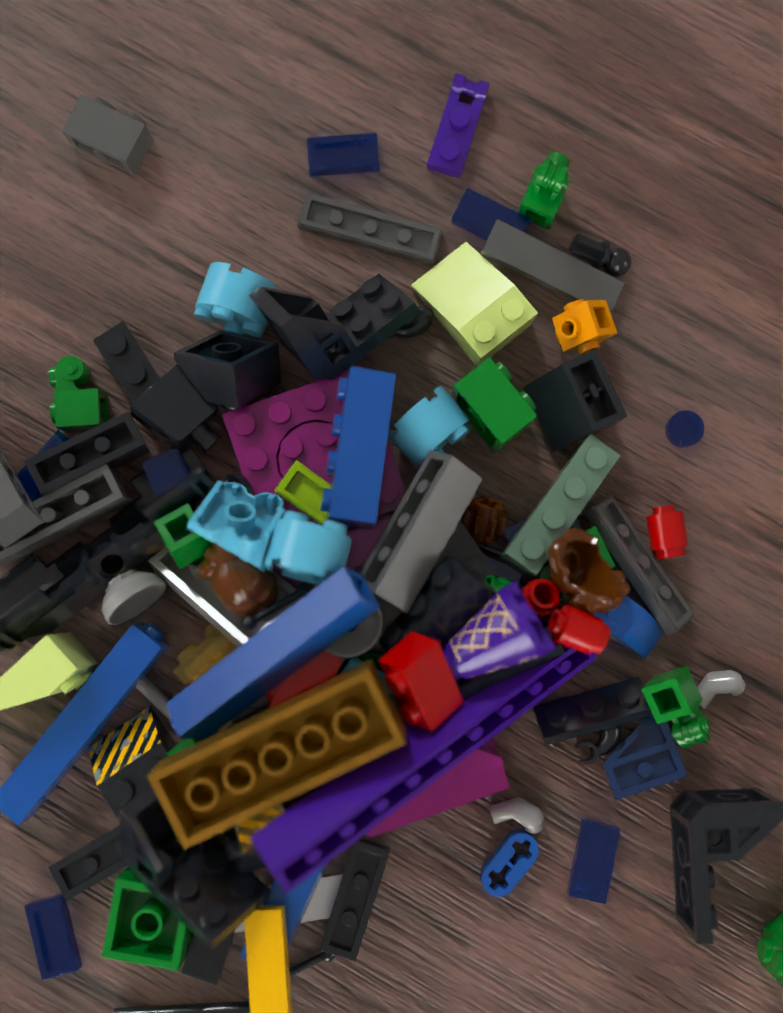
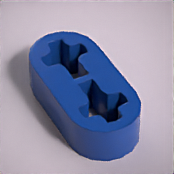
(516, 868)

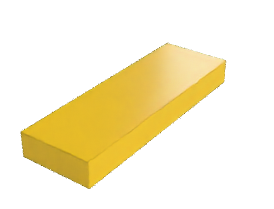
(268, 960)

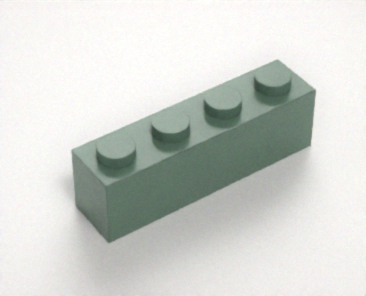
(559, 506)

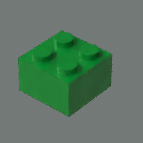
(494, 404)
(143, 927)

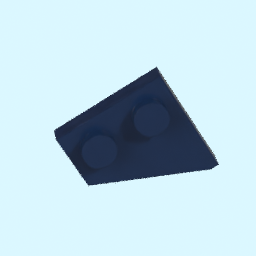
(643, 760)

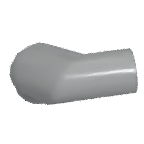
(720, 683)
(521, 811)

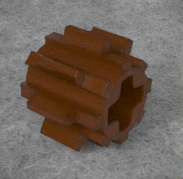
(485, 519)

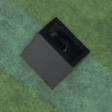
(575, 401)

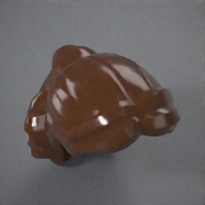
(584, 574)
(238, 583)

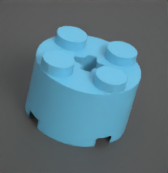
(227, 300)
(430, 427)
(307, 549)

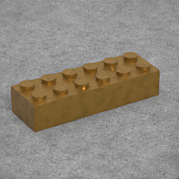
(278, 754)

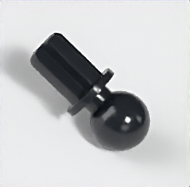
(614, 261)

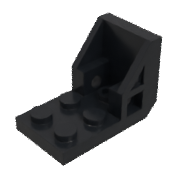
(335, 340)
(713, 828)
(191, 882)

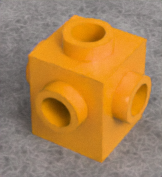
(584, 325)

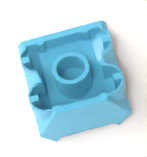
(238, 521)

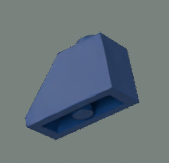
(632, 627)

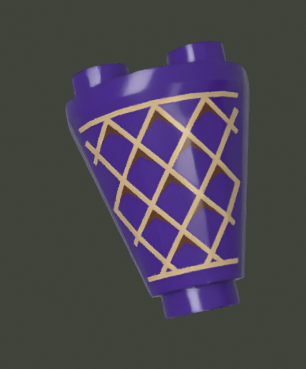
(498, 636)

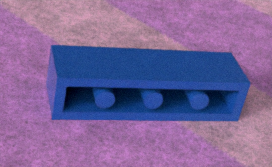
(359, 448)

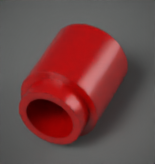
(667, 532)
(542, 597)
(579, 630)

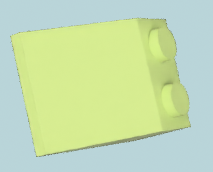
(475, 303)
(50, 667)

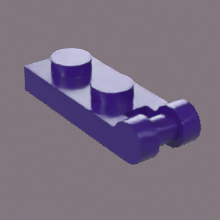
(457, 127)

